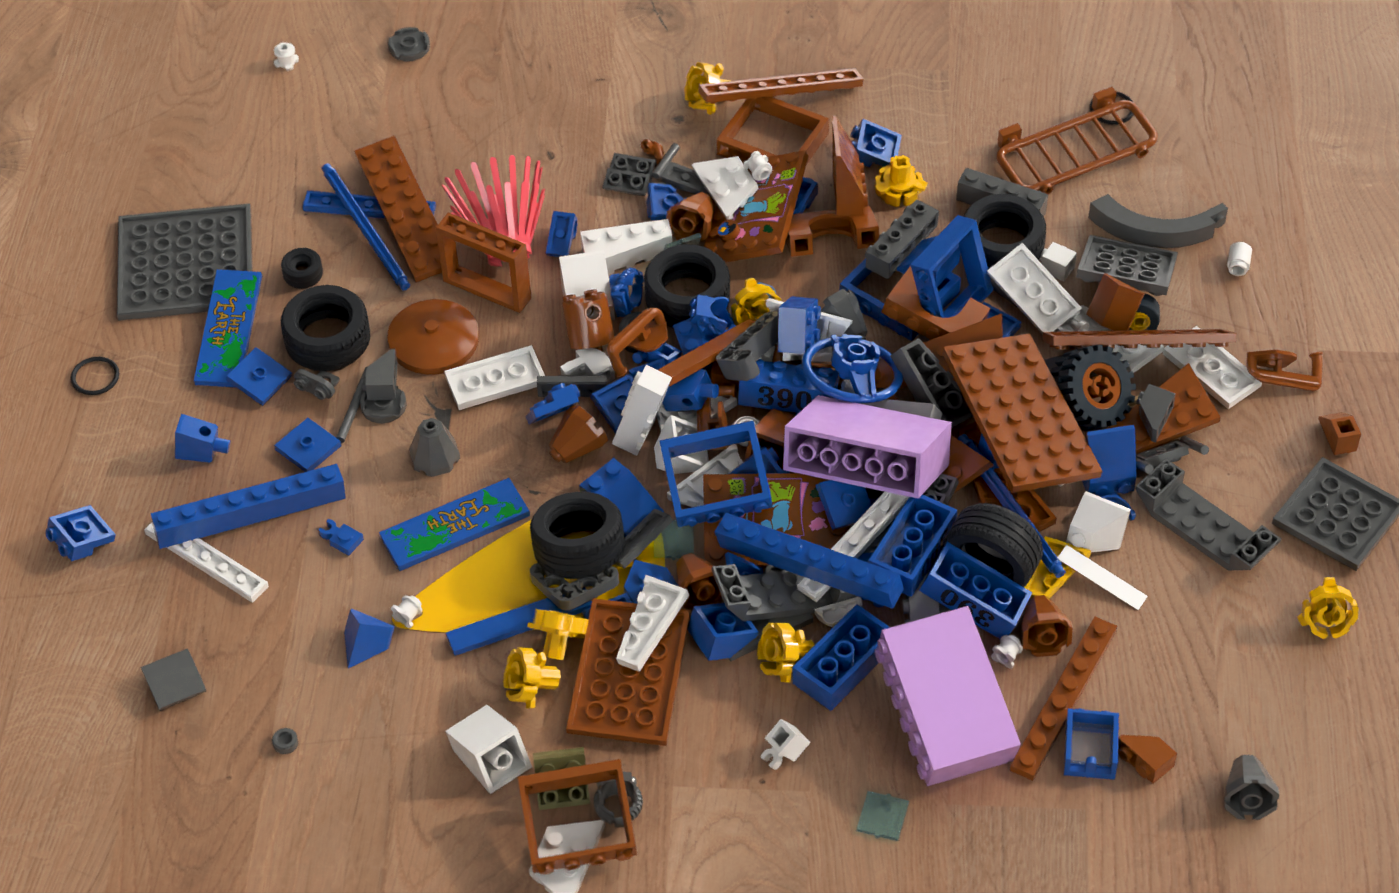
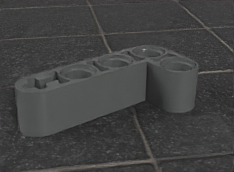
(740, 356)

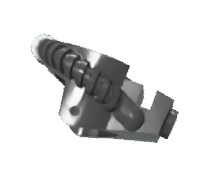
(608, 789)

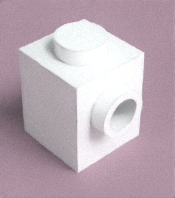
(1058, 260)

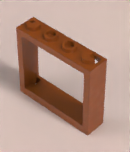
(776, 108)
(492, 244)
(570, 778)

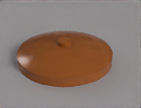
(433, 336)

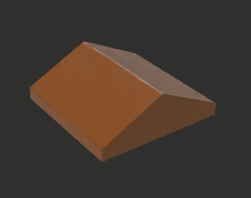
(1114, 304)

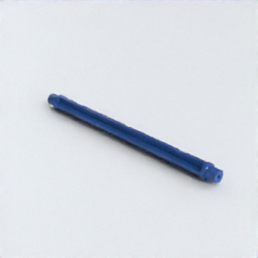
(366, 227)
(1008, 501)

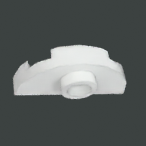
(833, 613)

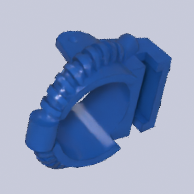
(619, 290)
(703, 310)

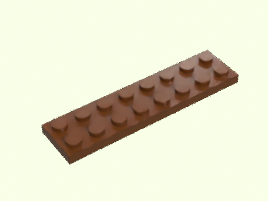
(402, 205)
(1146, 338)

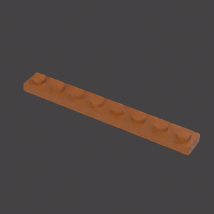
(780, 85)
(1063, 697)

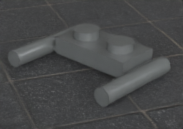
(678, 175)
(1172, 451)

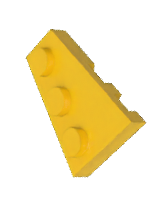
(1043, 581)

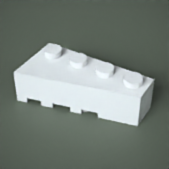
(628, 243)
(641, 409)

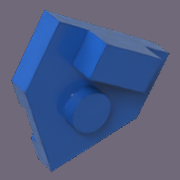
(660, 199)
(639, 569)

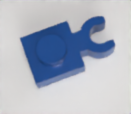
(343, 538)

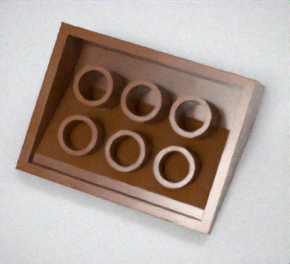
(847, 174)

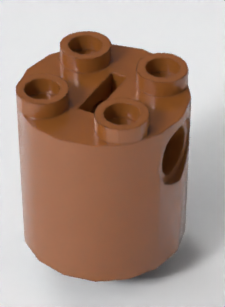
(588, 320)

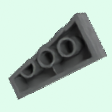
(931, 382)

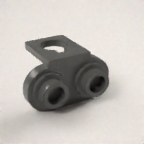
(316, 383)

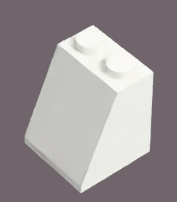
(585, 273)
(489, 748)

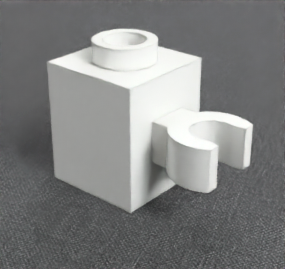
(785, 741)

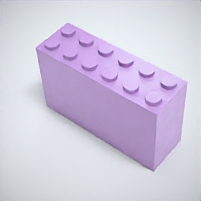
(867, 446)
(947, 696)

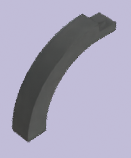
(1154, 231)

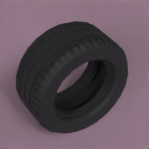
(1011, 213)
(678, 263)
(328, 352)
(998, 540)
(578, 556)

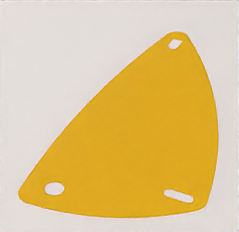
(497, 582)

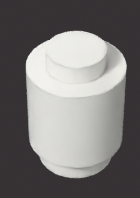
(1239, 258)

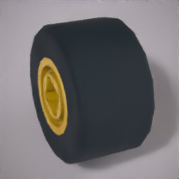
(1147, 315)

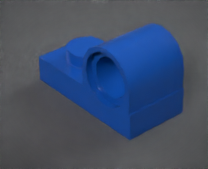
(561, 233)

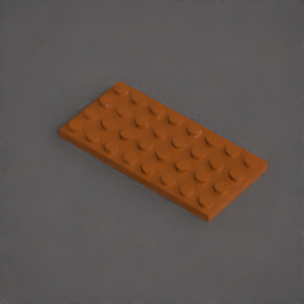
(1021, 413)

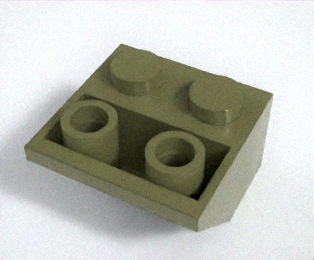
(557, 760)

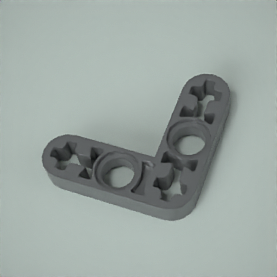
(573, 592)

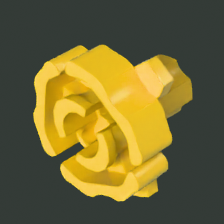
(694, 78)
(899, 180)
(752, 301)
(1327, 608)
(558, 628)
(784, 646)
(529, 673)

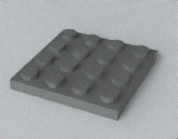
(1134, 264)
(1338, 513)

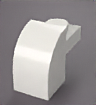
(589, 363)

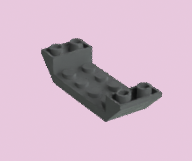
(1201, 521)
(768, 594)

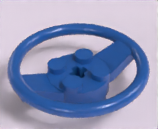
(855, 361)

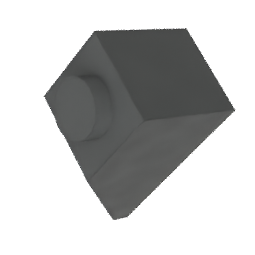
(381, 377)
(1154, 409)

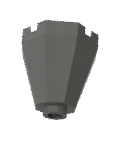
(846, 306)
(433, 448)
(1250, 789)

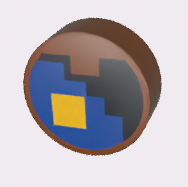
(728, 230)

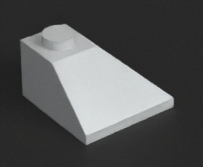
(685, 463)
(1098, 524)

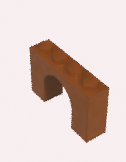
(809, 225)
(904, 307)

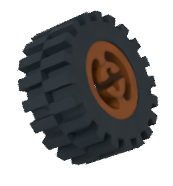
(1079, 389)

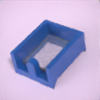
(1091, 744)

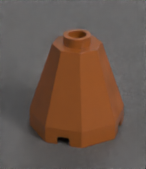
(692, 216)
(576, 435)
(696, 576)
(1045, 627)

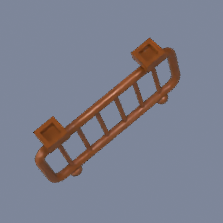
(1103, 103)

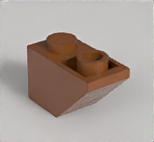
(1341, 432)
(1147, 755)

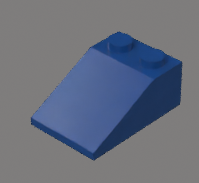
(1117, 458)
(624, 490)

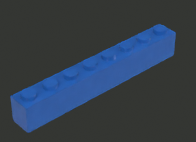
(248, 506)
(809, 560)

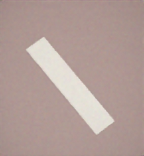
(1102, 577)

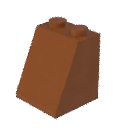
(771, 433)

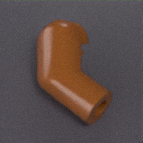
(654, 149)

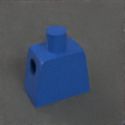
(690, 392)
(198, 440)

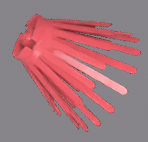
(495, 206)

